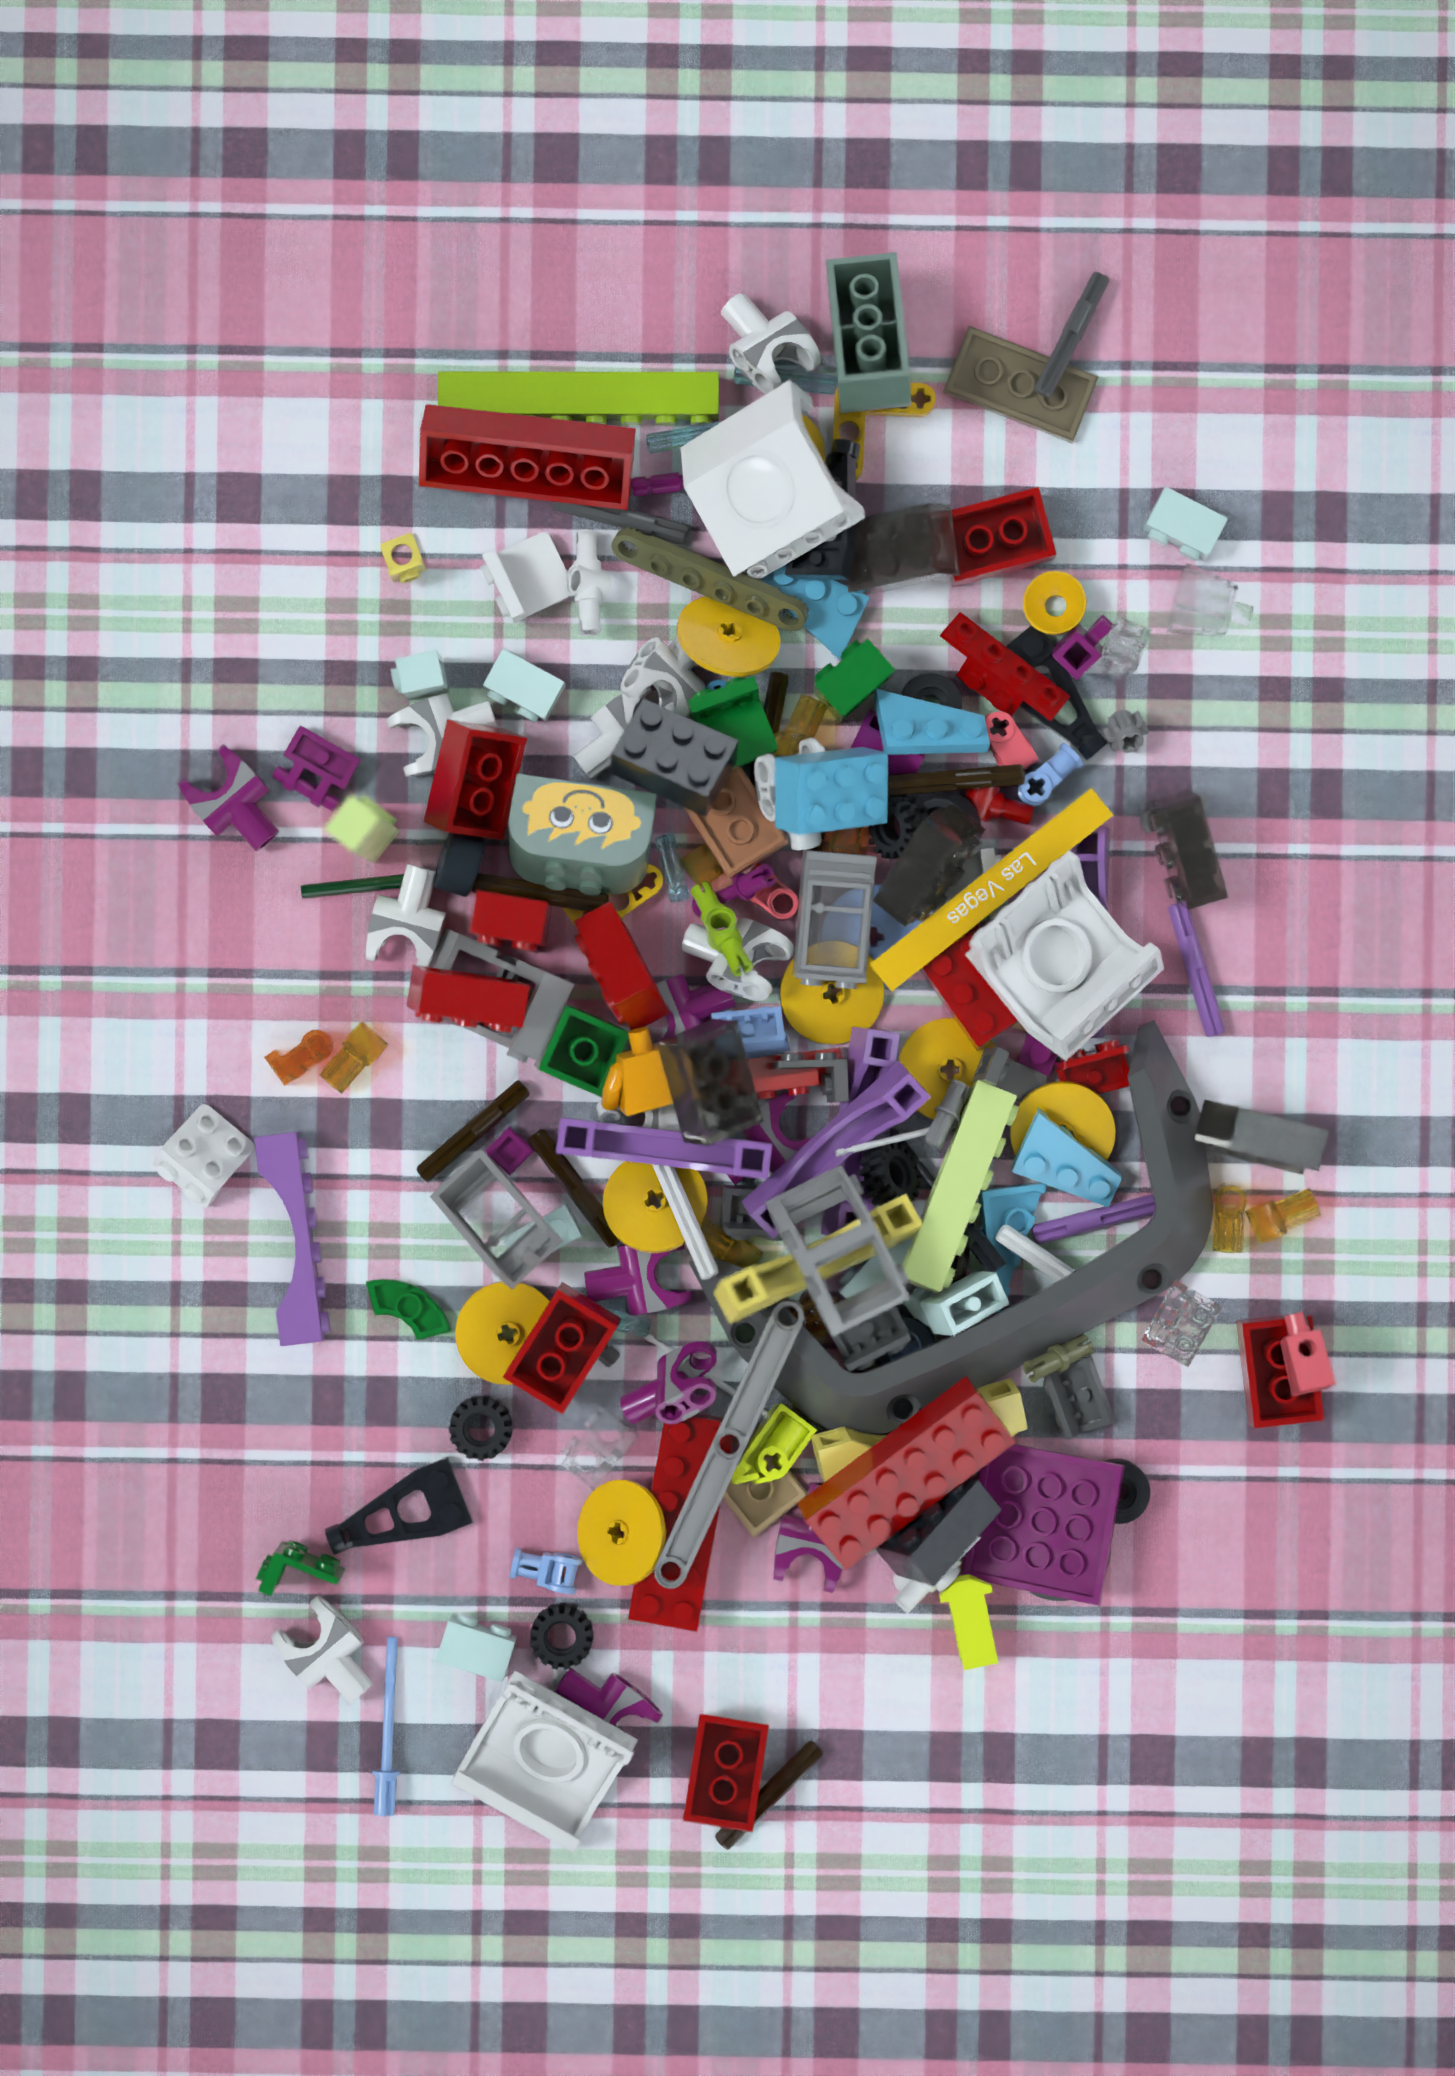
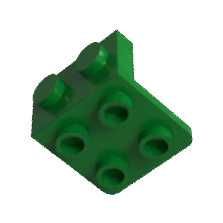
(738, 714)
(296, 1556)

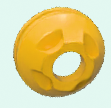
(1054, 585)

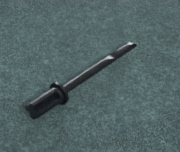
(977, 1241)

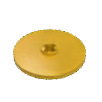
(705, 639)
(829, 1020)
(930, 1050)
(1071, 1106)
(643, 1226)
(483, 1319)
(638, 1515)

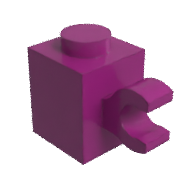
(1081, 648)

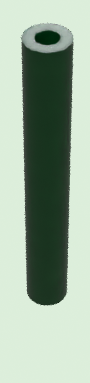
(351, 886)

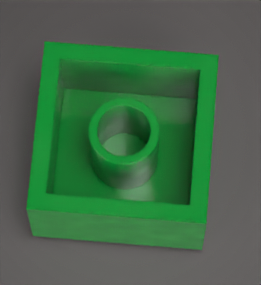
(853, 679)
(582, 1049)

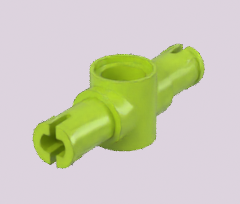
(724, 941)

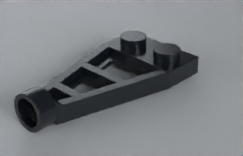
(833, 557)
(1037, 651)
(443, 1497)

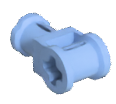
(1050, 775)
(547, 1569)

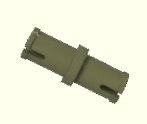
(1058, 1358)

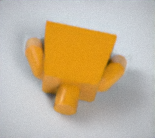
(635, 1080)

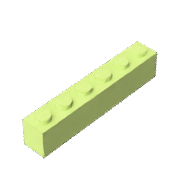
(363, 827)
(958, 1185)

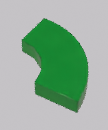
(410, 1305)

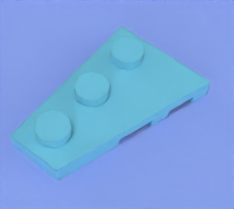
(831, 608)
(927, 727)
(1062, 1162)

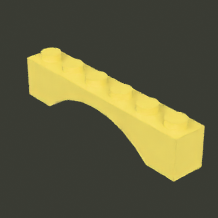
(780, 1278)
(843, 1445)

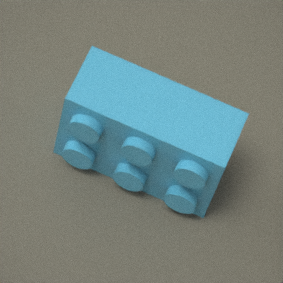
(831, 790)

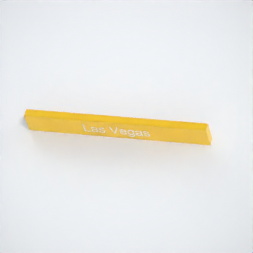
(991, 889)

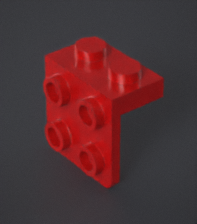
(1098, 1070)

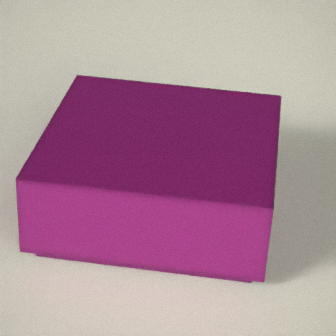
(509, 1150)

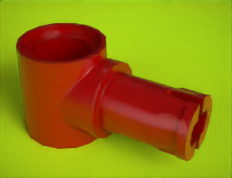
(994, 805)

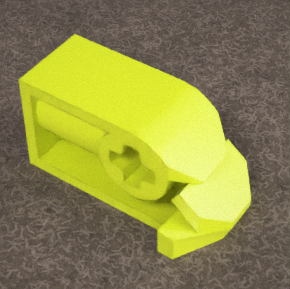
(778, 1435)
(971, 1620)

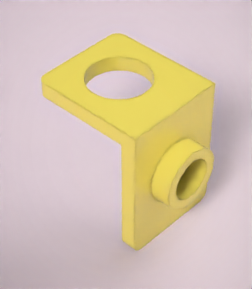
(406, 572)

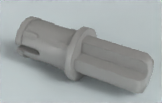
(947, 1113)

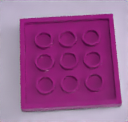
(1051, 1523)

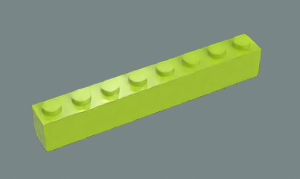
(586, 395)

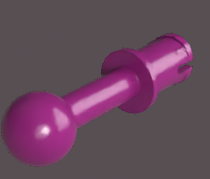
(743, 886)

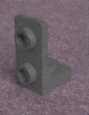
(1006, 1074)
(833, 1083)

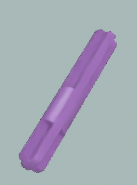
(1196, 970)
(1093, 1219)

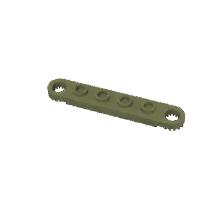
(710, 579)

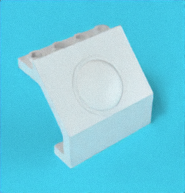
(765, 485)
(1062, 959)
(543, 1761)

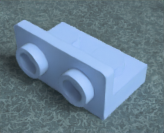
(758, 1027)

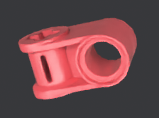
(1012, 746)
(767, 896)

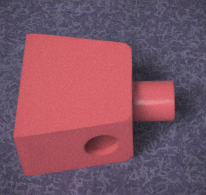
(1310, 1372)

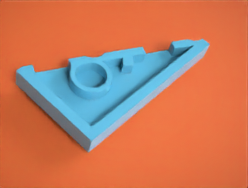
(1011, 1207)

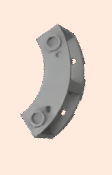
(541, 1010)
(812, 1199)

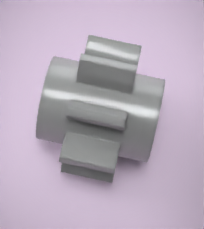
(1125, 731)

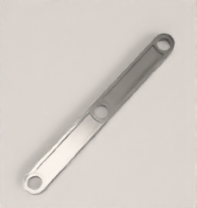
(740, 1422)

